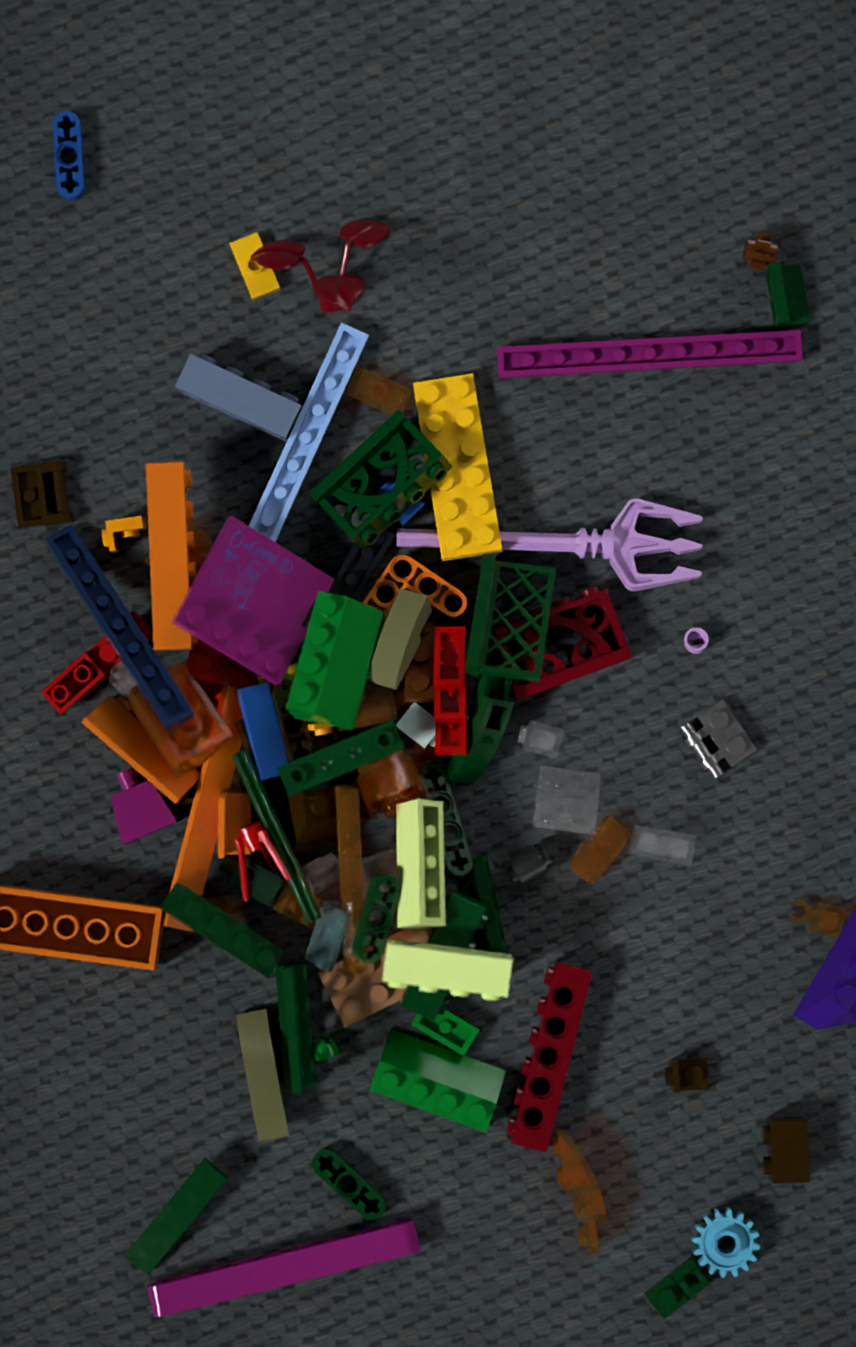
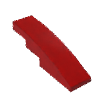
(450, 691)

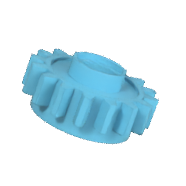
(730, 1258)

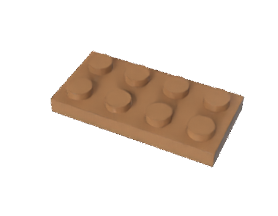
(365, 993)

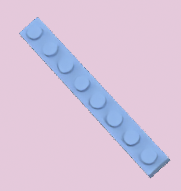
(308, 431)

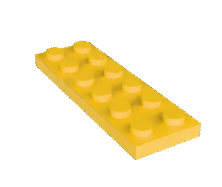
(465, 496)

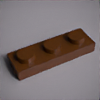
(420, 673)

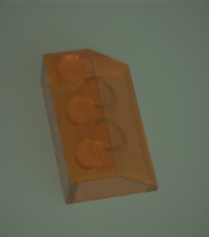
(192, 741)

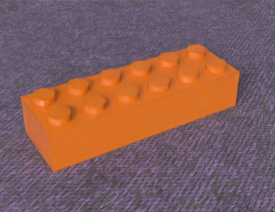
(80, 927)

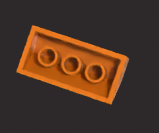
(125, 735)

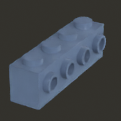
(238, 397)

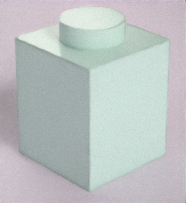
(418, 725)

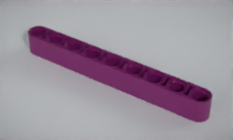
(283, 1267)

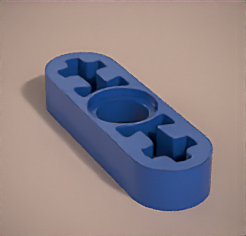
(75, 133)

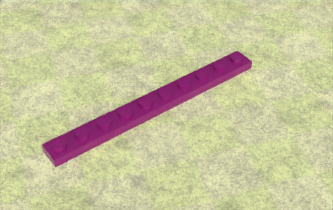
(649, 354)

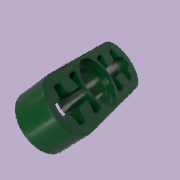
(361, 937)
(371, 1193)

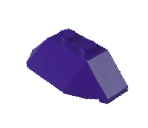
(832, 994)

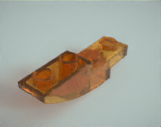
(579, 1178)

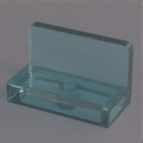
(327, 936)

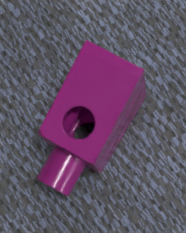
(140, 808)

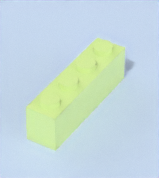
(420, 864)
(447, 968)

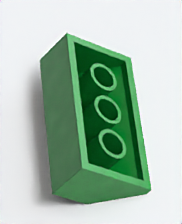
(335, 661)
(438, 1080)

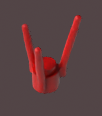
(254, 838)

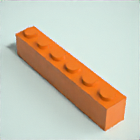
(170, 551)

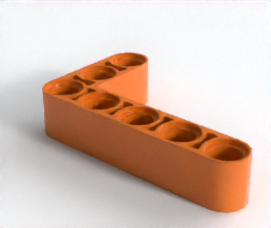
(412, 583)

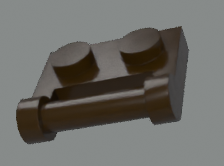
(31, 495)

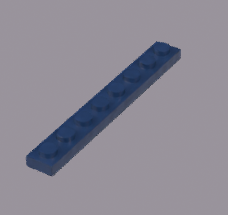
(120, 628)

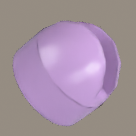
(695, 635)

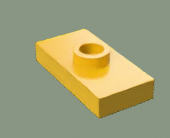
(258, 279)

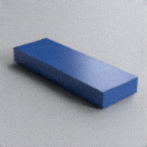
(263, 730)

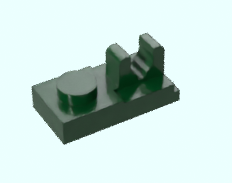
(678, 1287)

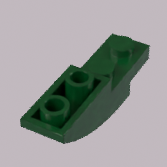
(484, 729)

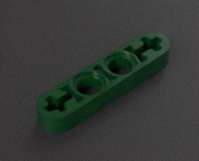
(450, 819)

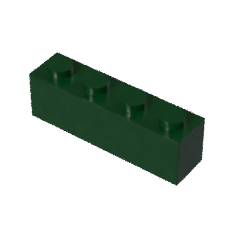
(462, 920)
(222, 930)

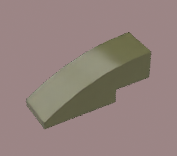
(399, 638)

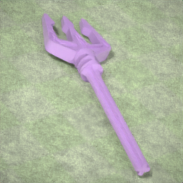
(618, 544)

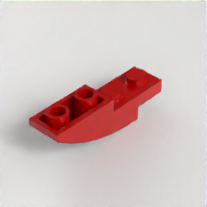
(87, 672)

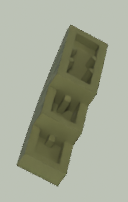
(262, 1075)

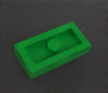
(448, 1030)

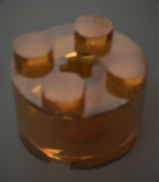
(389, 783)

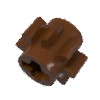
(760, 251)

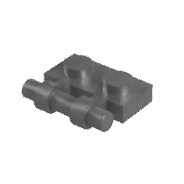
(726, 734)

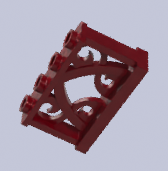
(602, 654)

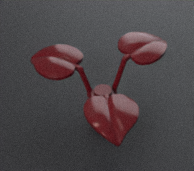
(333, 291)

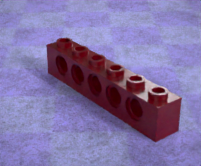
(538, 1134)

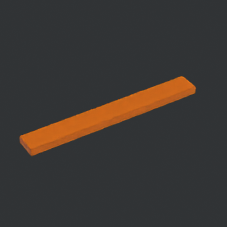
(203, 819)

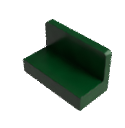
(787, 295)

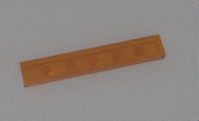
(350, 870)

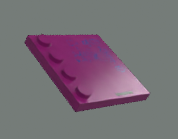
(252, 600)

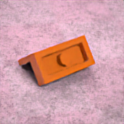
(233, 813)

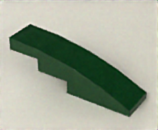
(176, 1216)

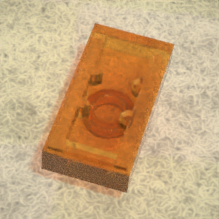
(378, 391)

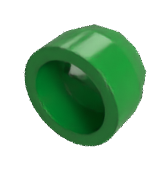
(325, 1049)

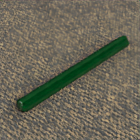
(276, 835)

